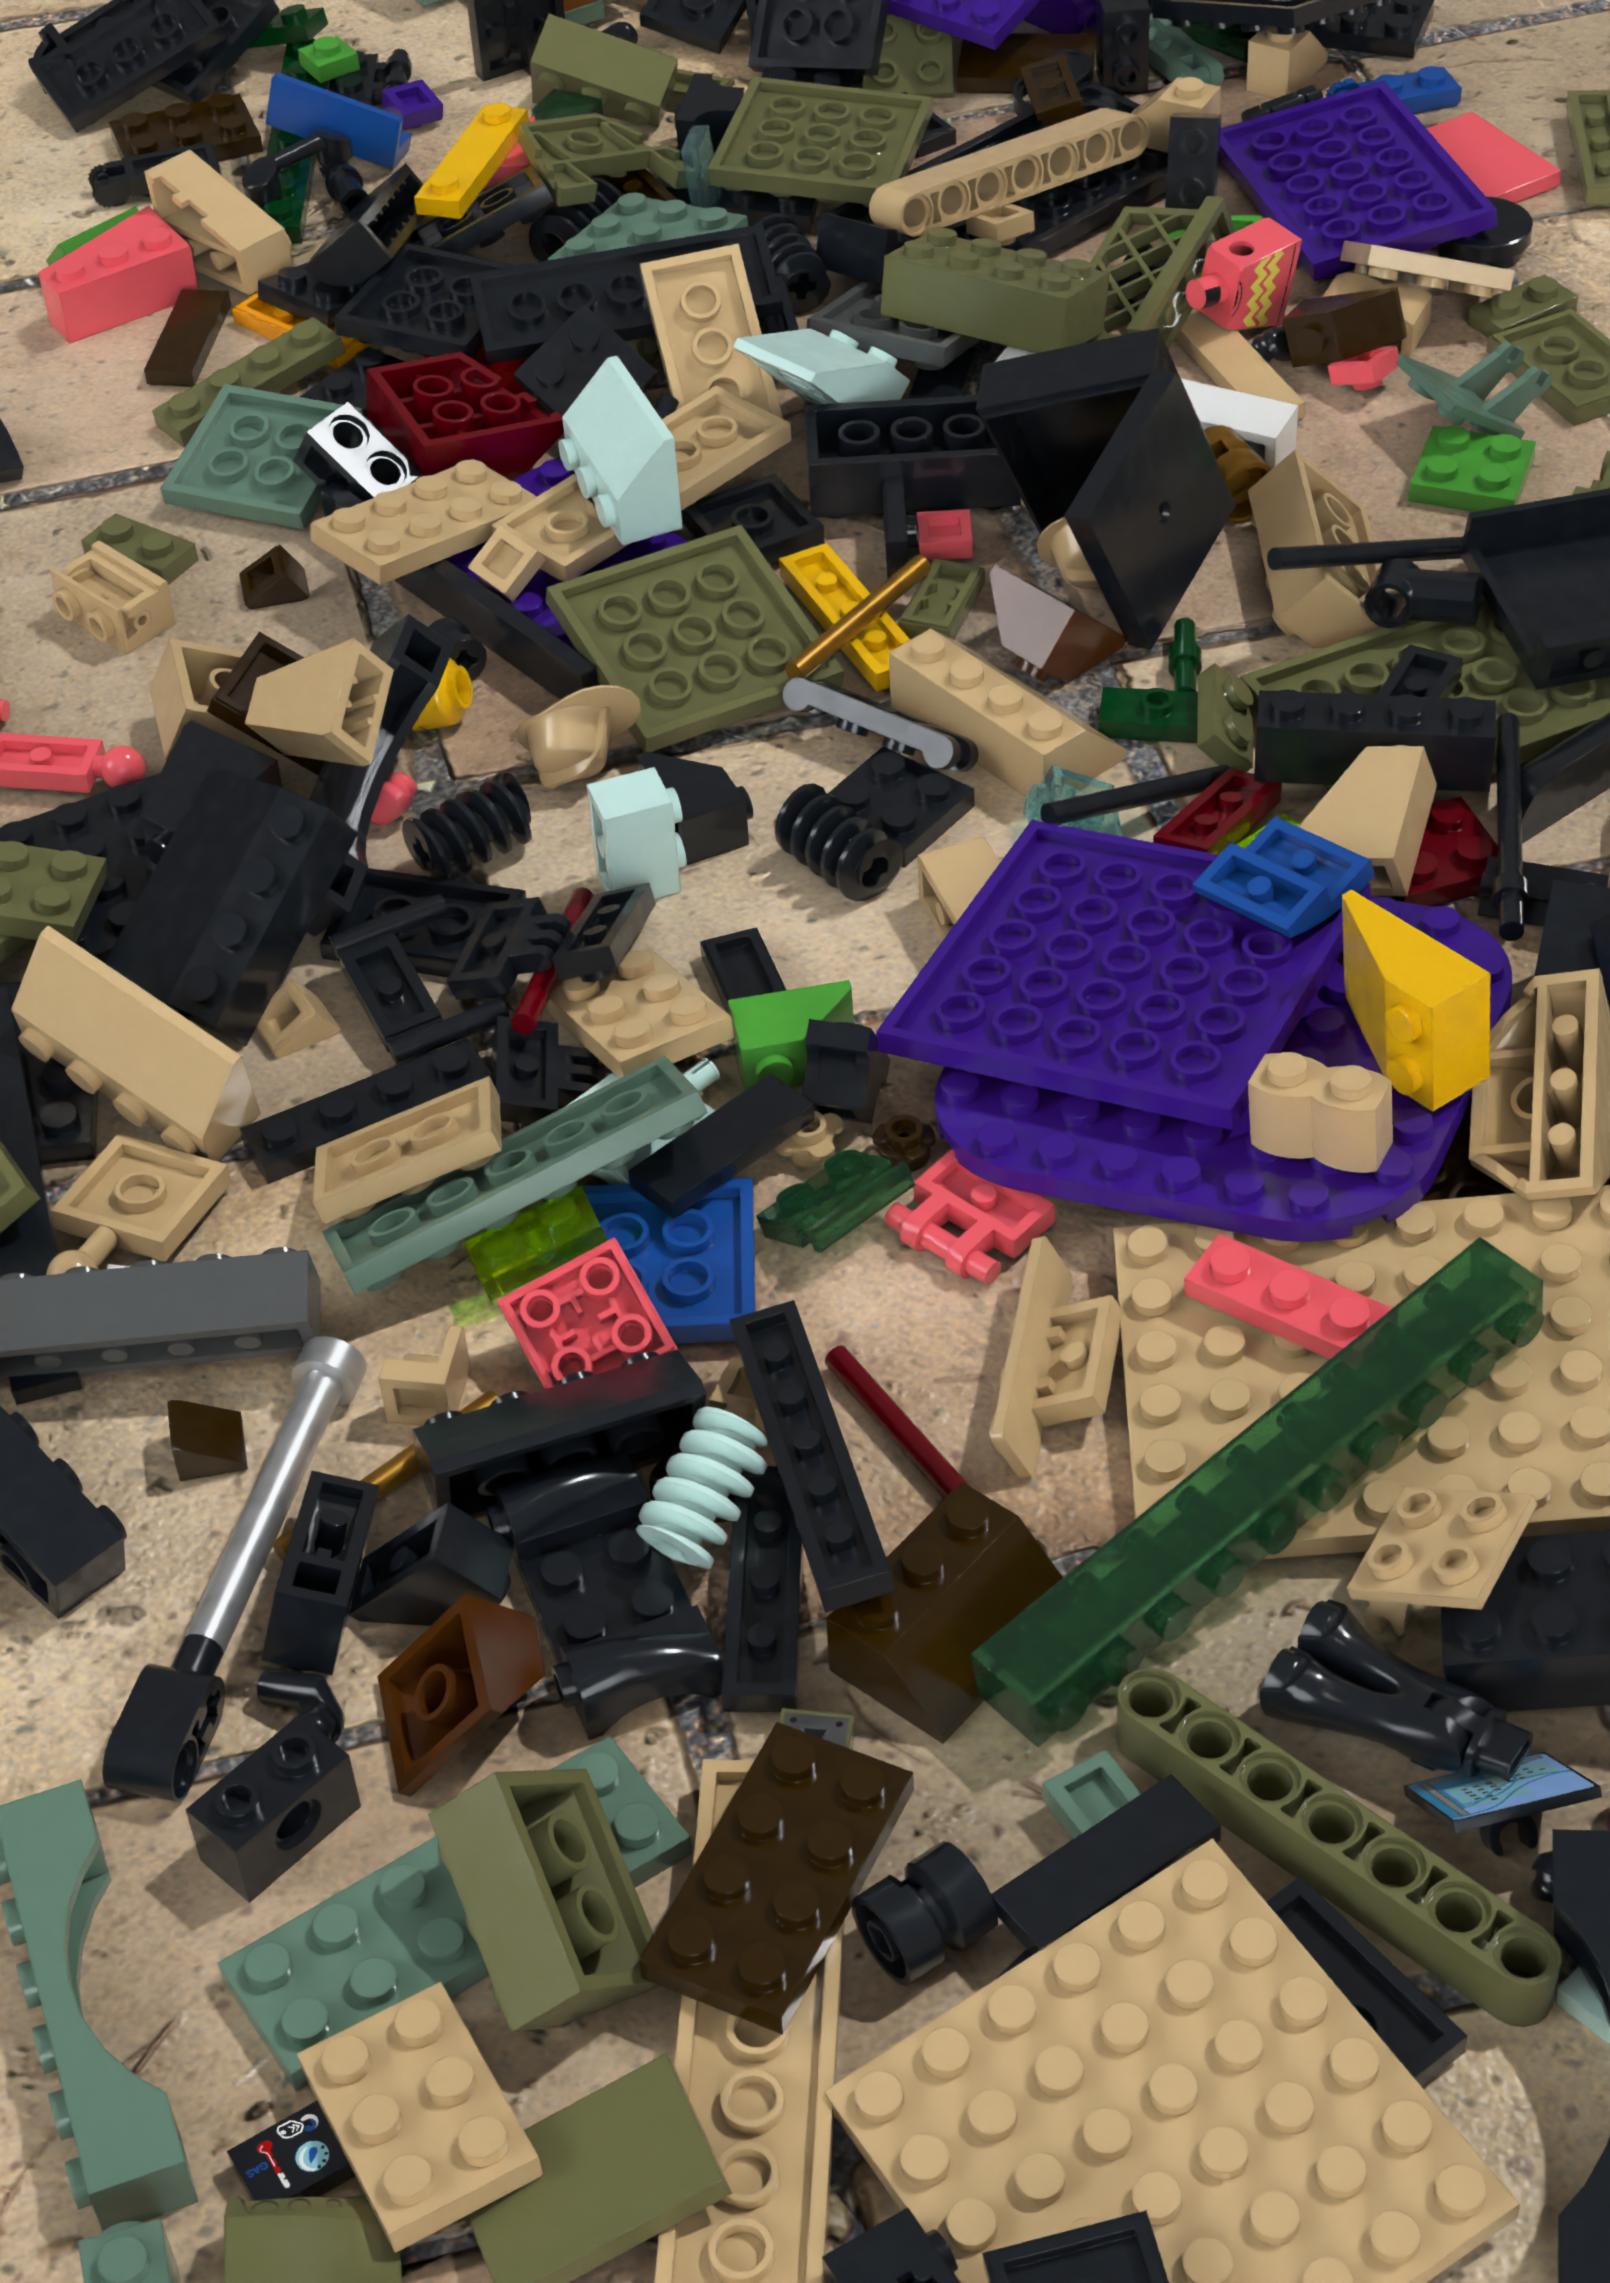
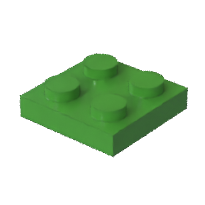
(1471, 469)

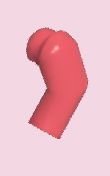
(394, 798)

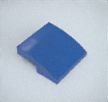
(1285, 878)

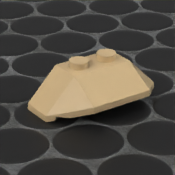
(1547, 1100)

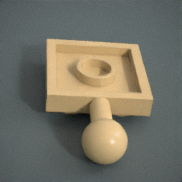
(136, 1201)

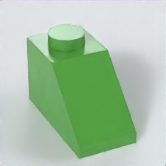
(774, 1027)

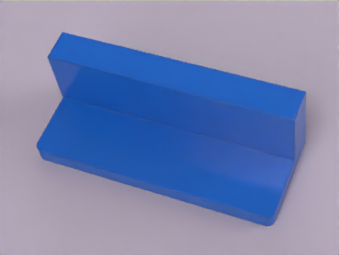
(304, 107)

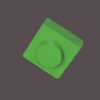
(328, 58)

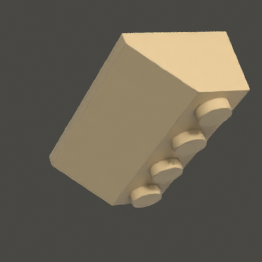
(1305, 508)
(1010, 722)
(132, 1049)

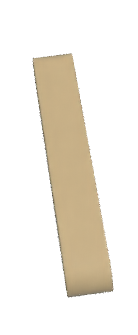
(1009, 171)

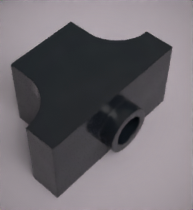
(706, 105)
(843, 1069)

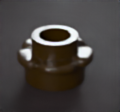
(905, 1141)

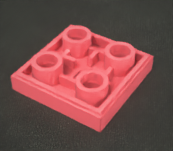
(585, 1316)

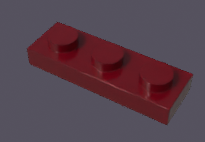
(1221, 813)

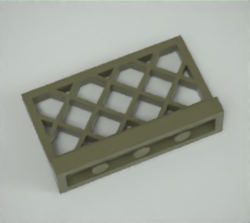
(1166, 301)

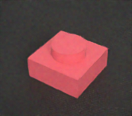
(1364, 370)
(945, 534)

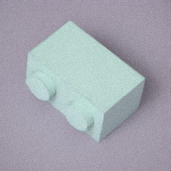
(636, 832)

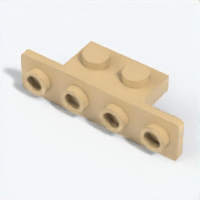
(1055, 1359)

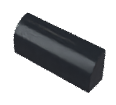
(369, 232)

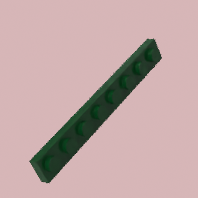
(296, 182)

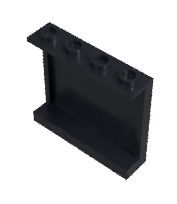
(1548, 582)

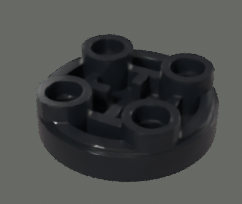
(1496, 245)

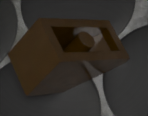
(1343, 326)

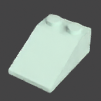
(825, 367)

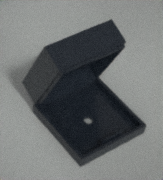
(1107, 444)

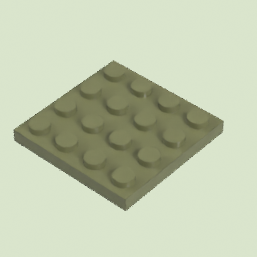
(819, 140)
(690, 634)

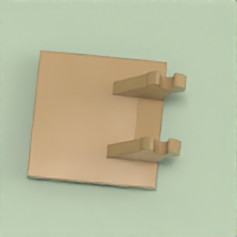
(1438, 1552)

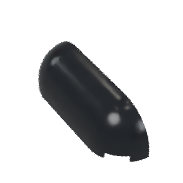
(1565, 777)

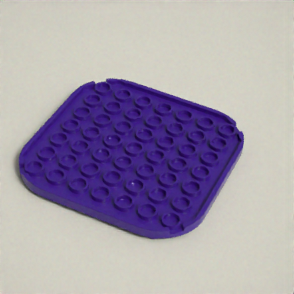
(1208, 1173)

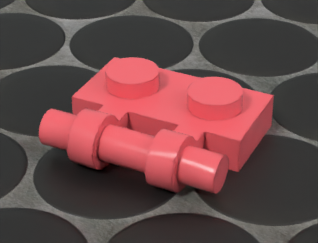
(985, 1210)

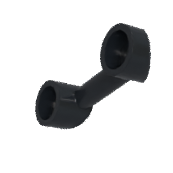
(261, 177)

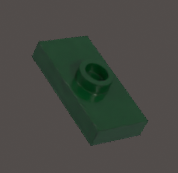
(1149, 714)

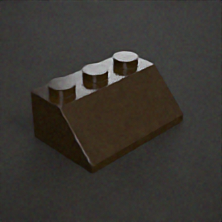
(955, 1588)

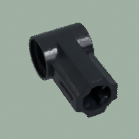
(1426, 595)

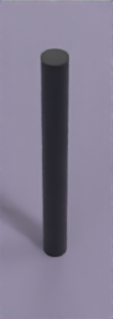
(1130, 796)

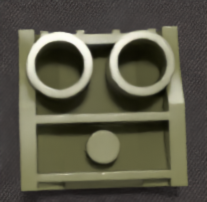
(307, 2242)

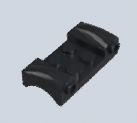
(603, 1592)

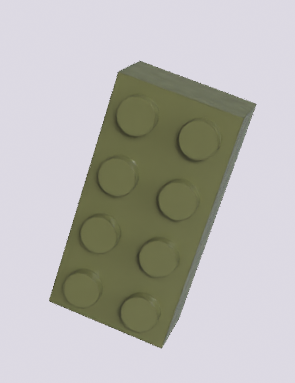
(994, 292)

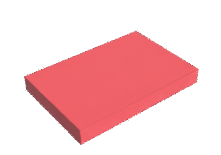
(1494, 159)

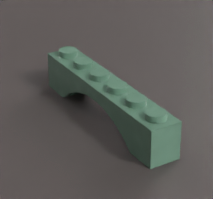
(122, 2125)

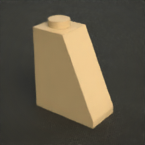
(324, 705)
(1380, 812)

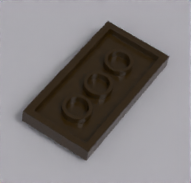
(777, 1877)

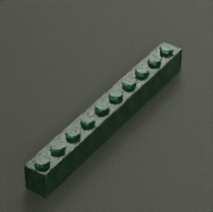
(1257, 1492)

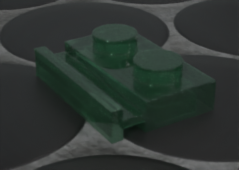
(834, 1200)

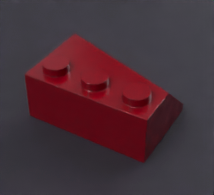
(456, 412)

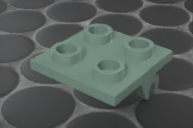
(1464, 396)

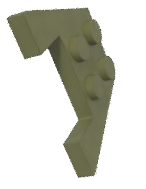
(589, 145)

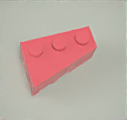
(118, 277)

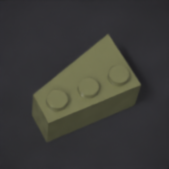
(626, 76)

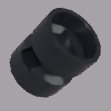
(933, 1908)

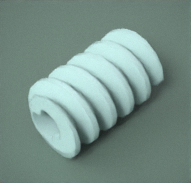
(700, 1485)

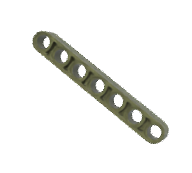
(1347, 1872)

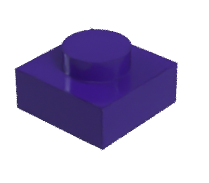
(413, 103)

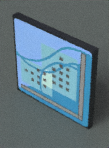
(1493, 1803)

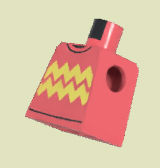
(1247, 277)

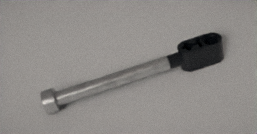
(179, 1707)

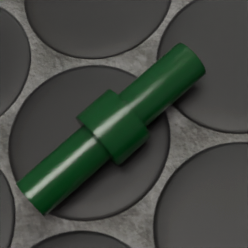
(1185, 656)

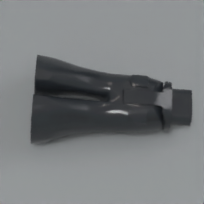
(1361, 1689)

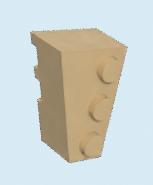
(225, 229)

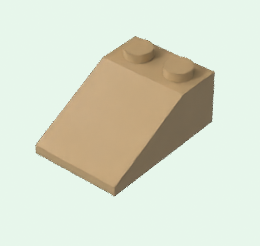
(184, 688)

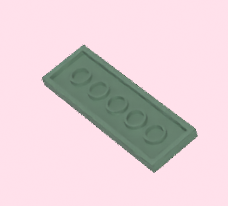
(533, 1165)
(410, 1928)

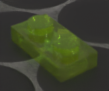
(535, 1243)

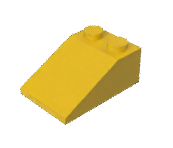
(1415, 1004)

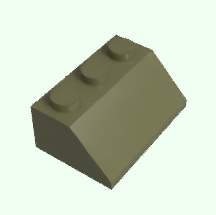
(545, 1895)

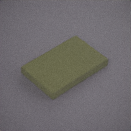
(1573, 355)
(612, 2178)

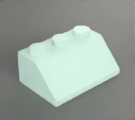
(622, 456)

